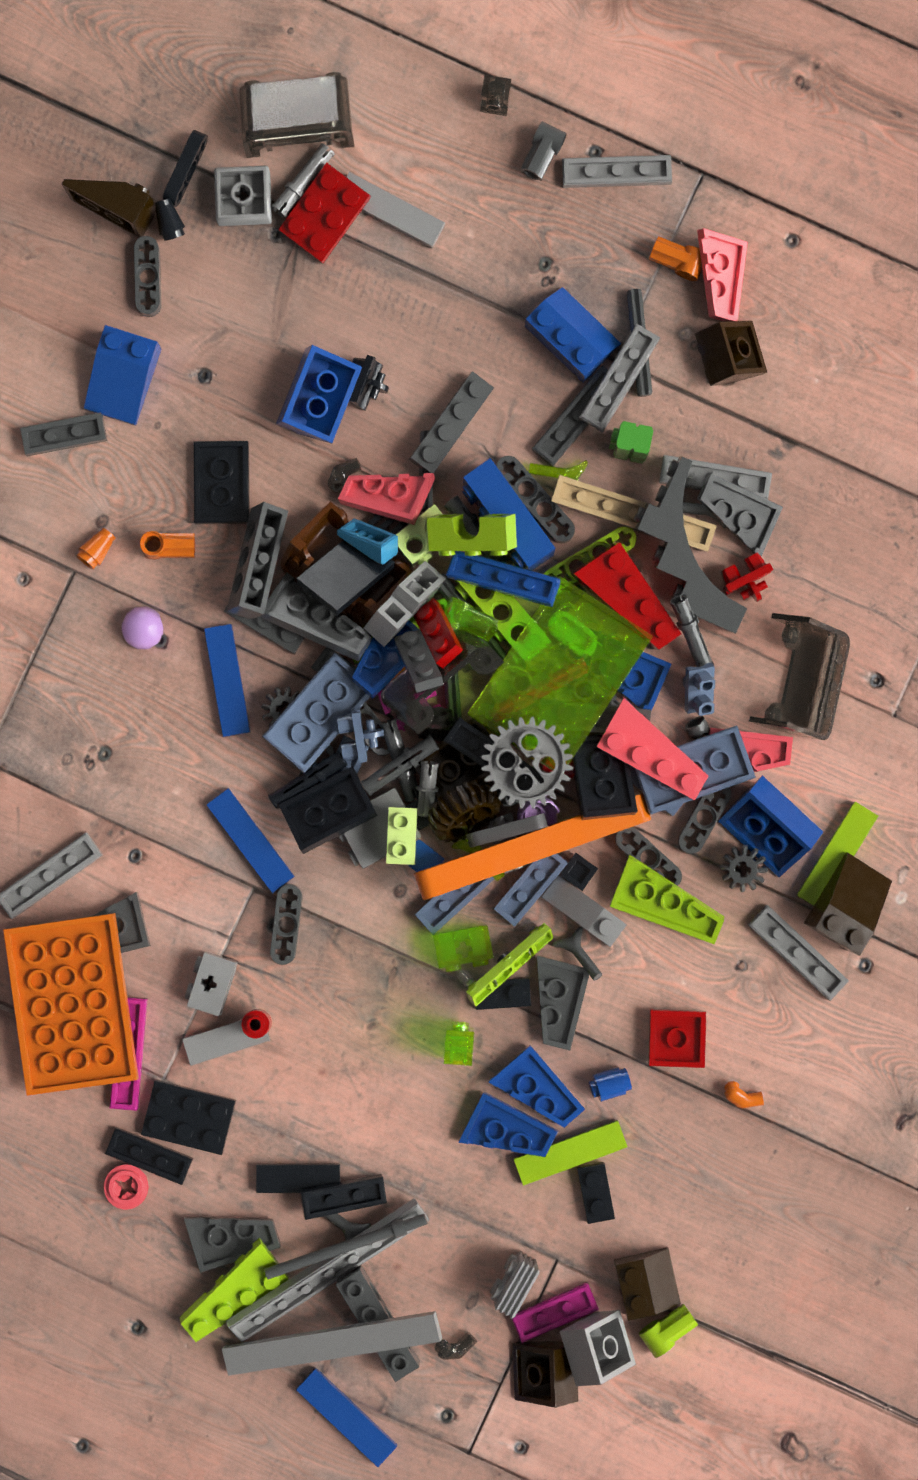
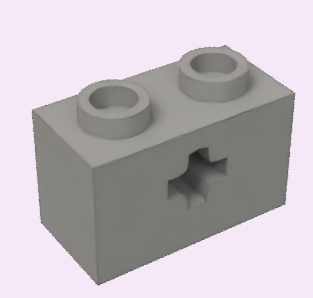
(418, 587)
(211, 1000)

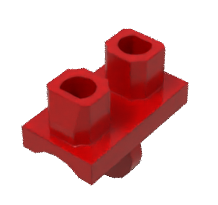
(757, 569)

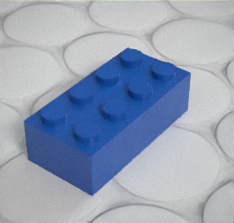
(495, 496)

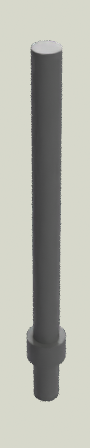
(398, 1229)

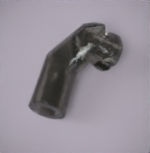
(341, 472)
(455, 1350)

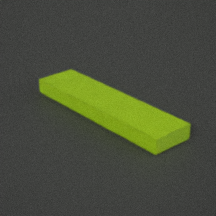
(846, 838)
(571, 1152)

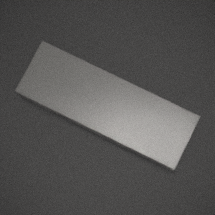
(220, 1042)

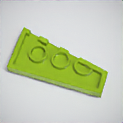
(659, 900)
(232, 1292)

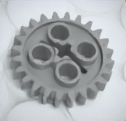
(547, 747)

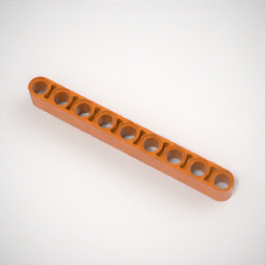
(523, 850)

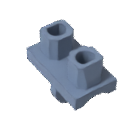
(699, 689)
(353, 723)

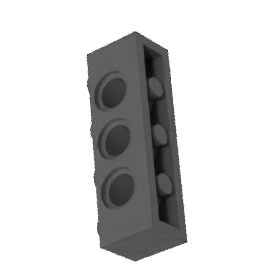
(257, 561)
(369, 1306)

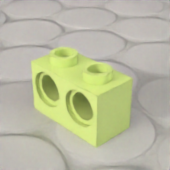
(419, 533)
(401, 836)

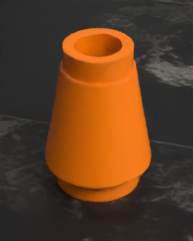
(96, 548)

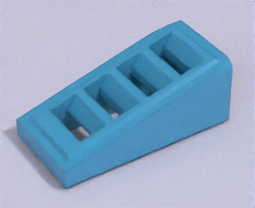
(370, 540)

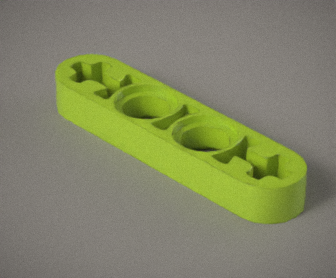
(586, 554)

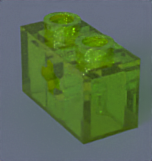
(476, 936)
(459, 1044)

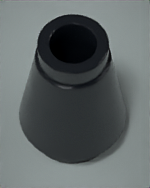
(168, 220)

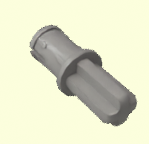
(427, 787)

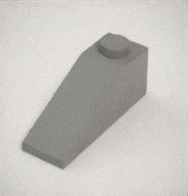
(584, 911)

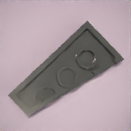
(304, 615)

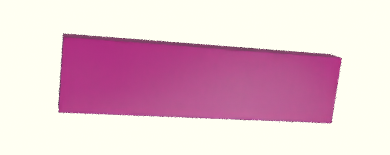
(126, 1094)

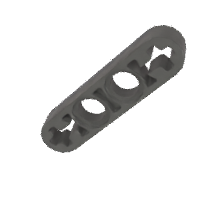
(538, 497)

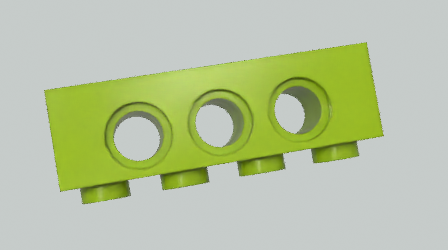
(517, 615)

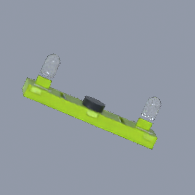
(507, 963)

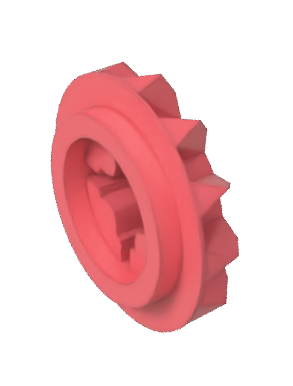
(113, 1188)

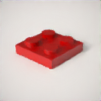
(677, 1038)

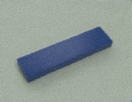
(503, 578)
(227, 680)
(250, 840)
(346, 1417)

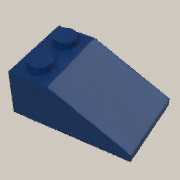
(121, 374)

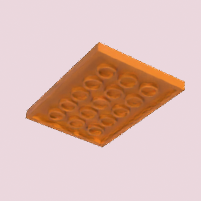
(71, 1004)

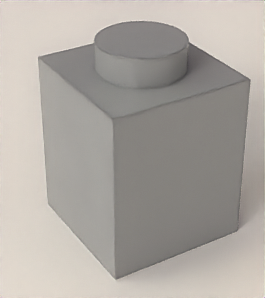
(388, 621)

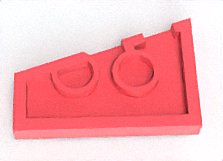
(723, 273)
(390, 497)
(765, 750)

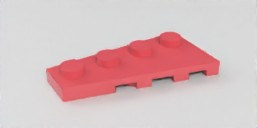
(646, 748)

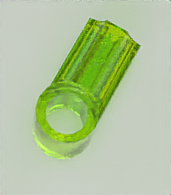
(464, 617)

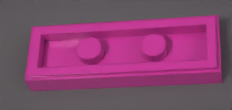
(555, 1312)

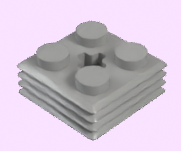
(228, 187)
(513, 1288)

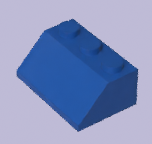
(571, 334)
(319, 394)
(772, 825)

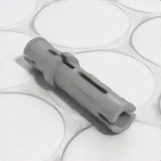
(295, 189)

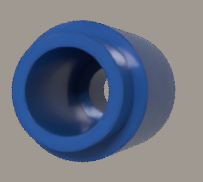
(610, 1084)

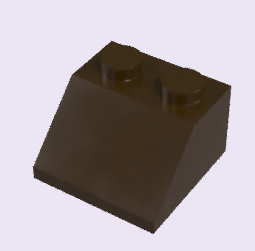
(730, 352)
(647, 1283)
(543, 1374)

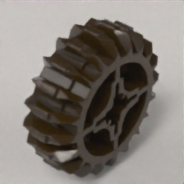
(463, 811)

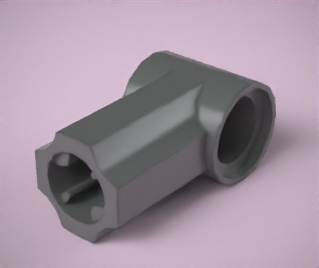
(545, 145)

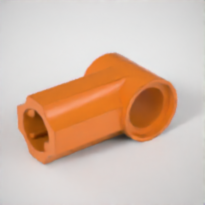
(684, 260)
(172, 545)

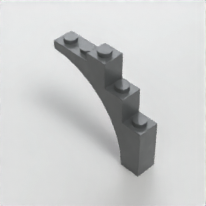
(676, 557)

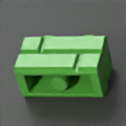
(631, 442)

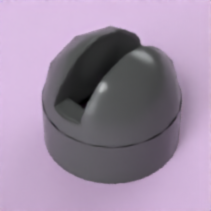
(697, 727)

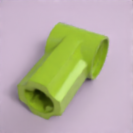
(662, 1334)

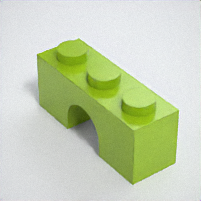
(449, 535)

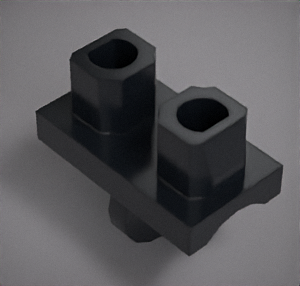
(368, 383)

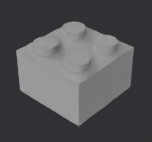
(597, 1348)

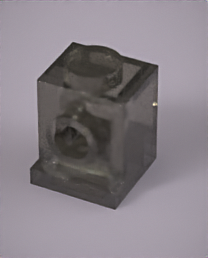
(495, 95)

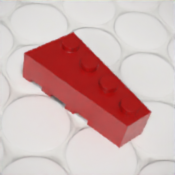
(623, 589)

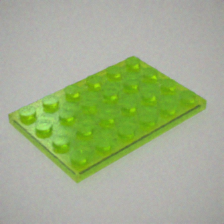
(562, 669)

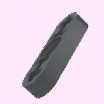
(154, 256)
(708, 828)
(506, 830)
(659, 855)
(276, 930)

